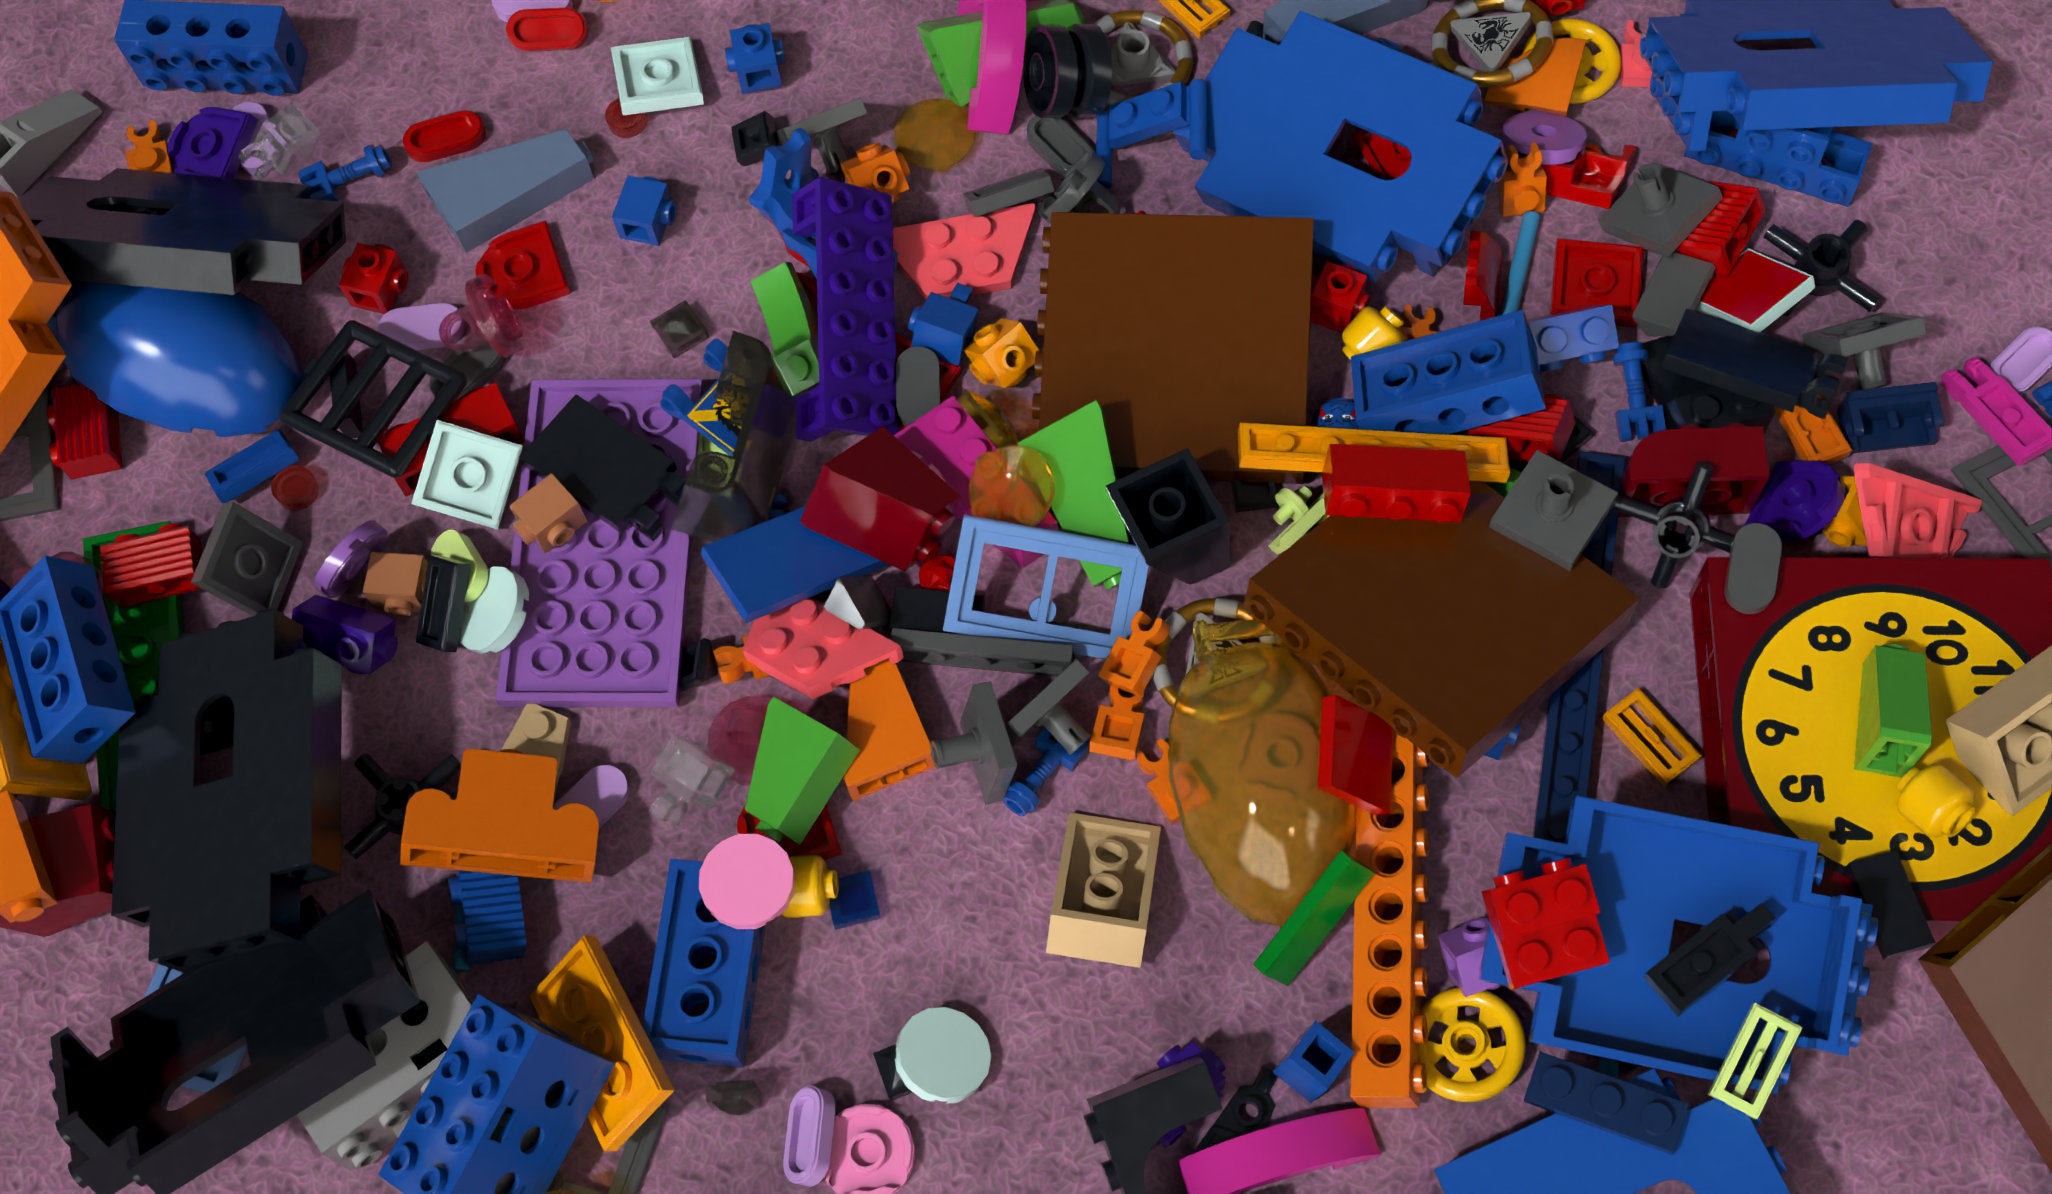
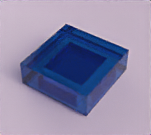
(855, 901)

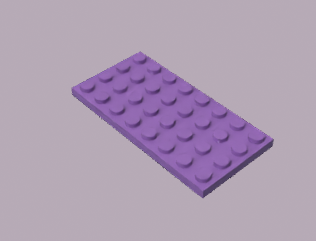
(607, 603)

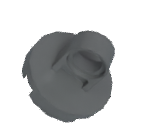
(1080, 189)

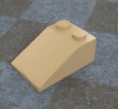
(1103, 890)

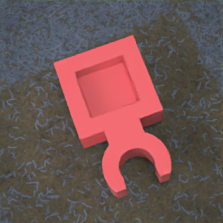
(1634, 69)

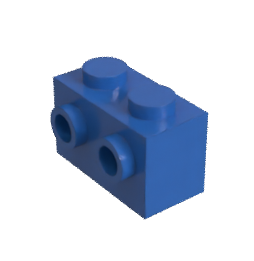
(1574, 333)

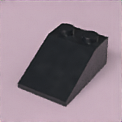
(1696, 402)

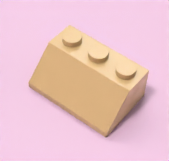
(2008, 735)

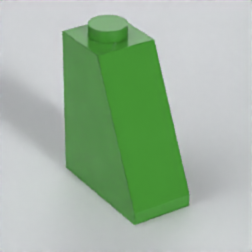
(1893, 711)
(795, 771)

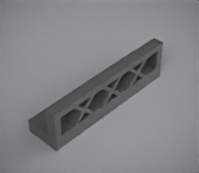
(984, 652)

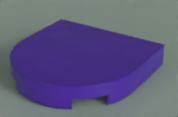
(211, 142)
(1799, 499)

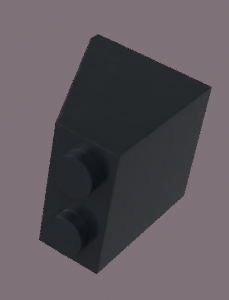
(1174, 518)

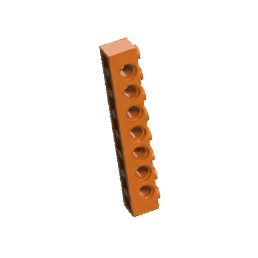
(1402, 1080)

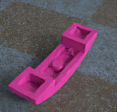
(999, 67)
(1281, 1153)

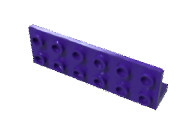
(853, 309)

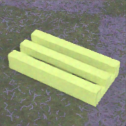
(1735, 1099)

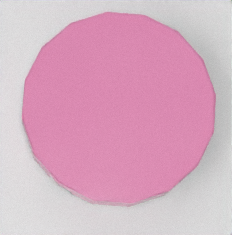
(747, 881)
(874, 1166)

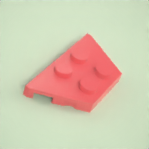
(964, 250)
(1910, 515)
(815, 648)

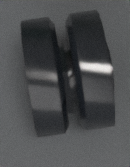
(1067, 70)

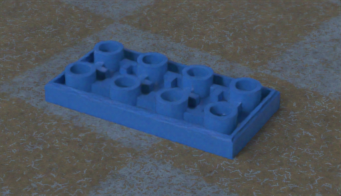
(781, 564)

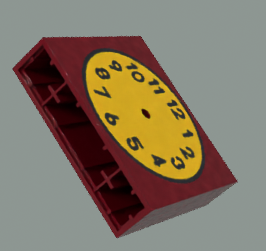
(1786, 702)

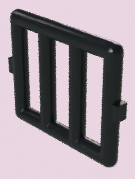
(362, 449)

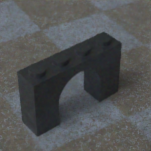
(1141, 1112)

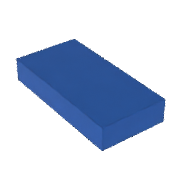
(251, 466)

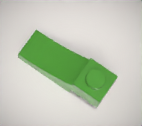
(790, 325)

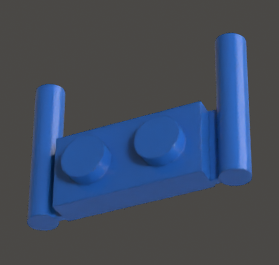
(1151, 116)

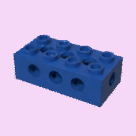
(211, 46)
(1450, 378)
(63, 661)
(678, 985)

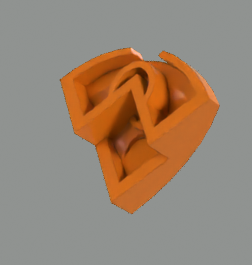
(1548, 86)

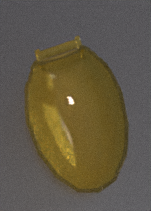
(1249, 771)

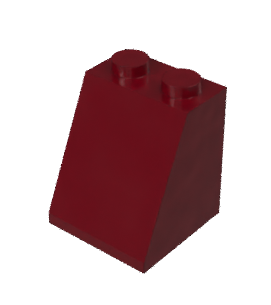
(882, 502)
(79, 864)

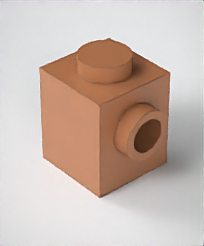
(547, 515)
(395, 582)

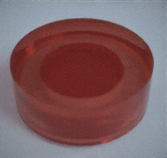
(626, 125)
(295, 488)

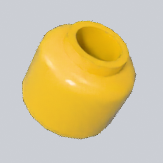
(1372, 330)
(1935, 801)
(812, 887)

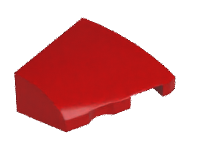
(1590, 177)
(1483, 274)

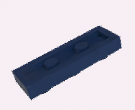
(1606, 1103)

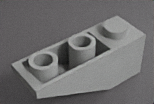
(39, 136)

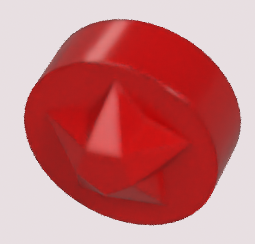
(937, 573)

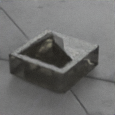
(679, 329)
(733, 1096)

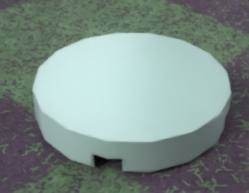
(496, 614)
(942, 1055)

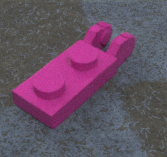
(1999, 411)

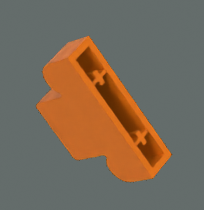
(501, 822)

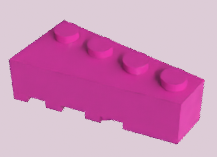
(953, 444)

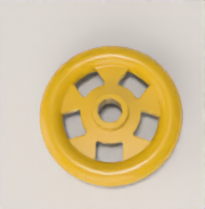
(1606, 61)
(1505, 1059)

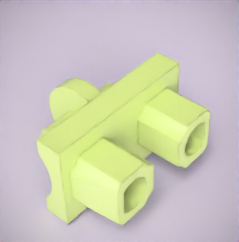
(1293, 506)

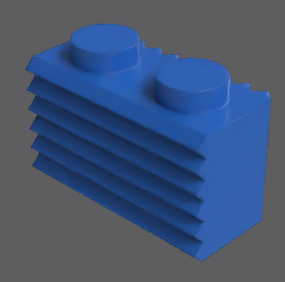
(490, 916)

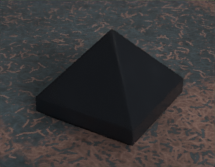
(697, 664)

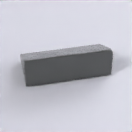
(1672, 288)
(859, 602)

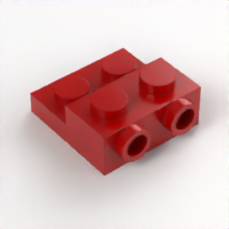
(1546, 923)

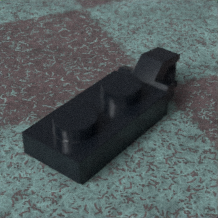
(1708, 958)

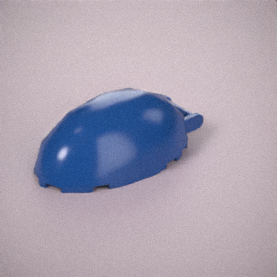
(178, 356)

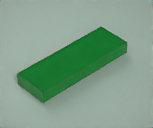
(1313, 918)

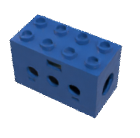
(498, 1108)

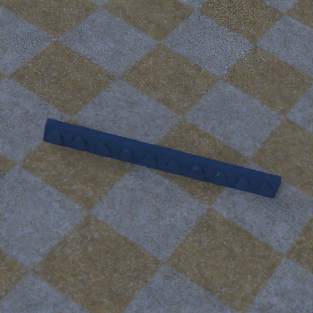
(1574, 704)

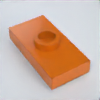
(1812, 436)

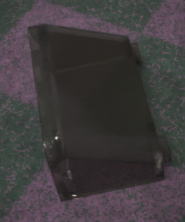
(739, 490)

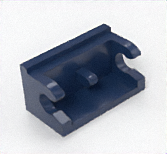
(1891, 417)

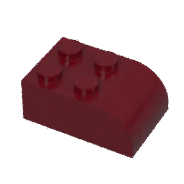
(1667, 458)

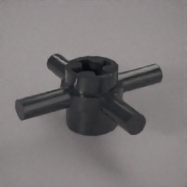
(1826, 251)
(1682, 510)
(391, 797)

